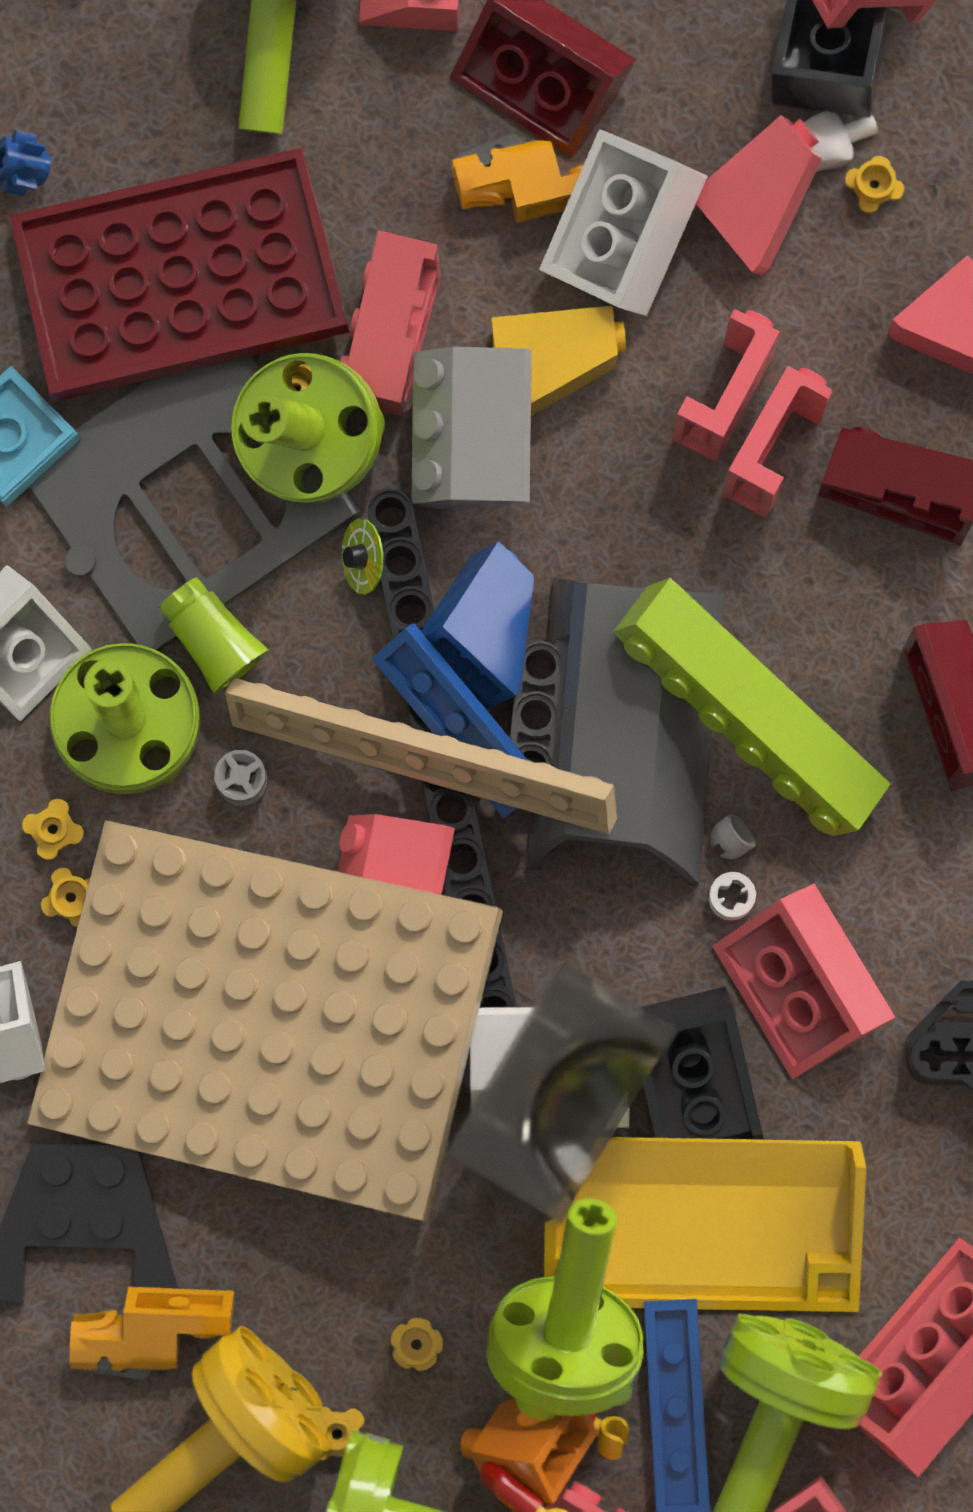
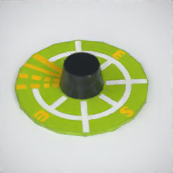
(362, 556)

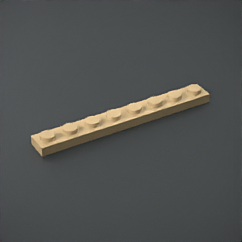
(422, 755)

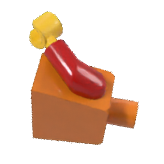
(532, 1459)

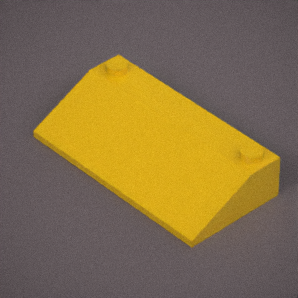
(730, 1222)

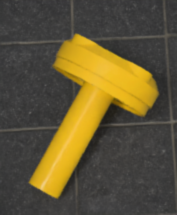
(254, 1411)

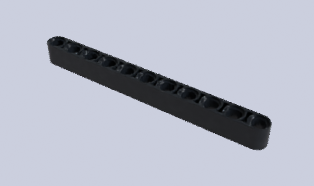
(415, 589)

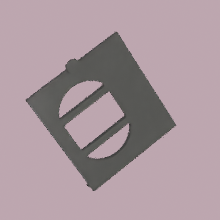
(133, 443)

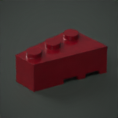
(902, 483)

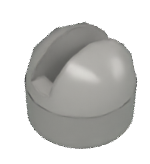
(732, 836)

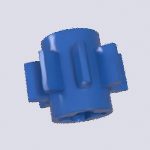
(22, 163)

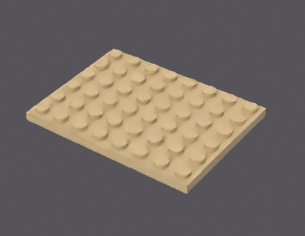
(266, 1019)

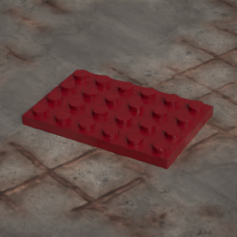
(178, 274)

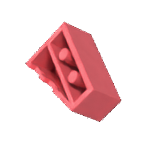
(393, 316)

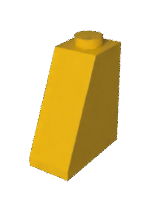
(566, 348)

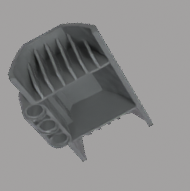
(616, 726)

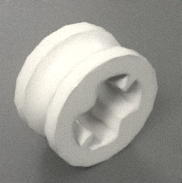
(723, 882)

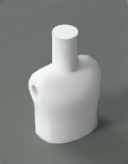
(837, 138)

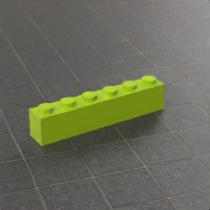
(751, 708)

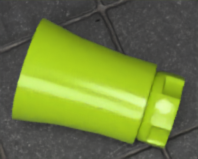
(212, 635)

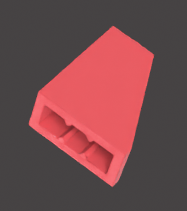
(761, 191)
(941, 319)

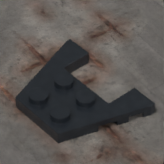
(82, 1202)

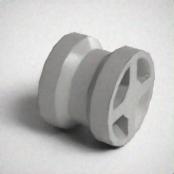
(236, 769)

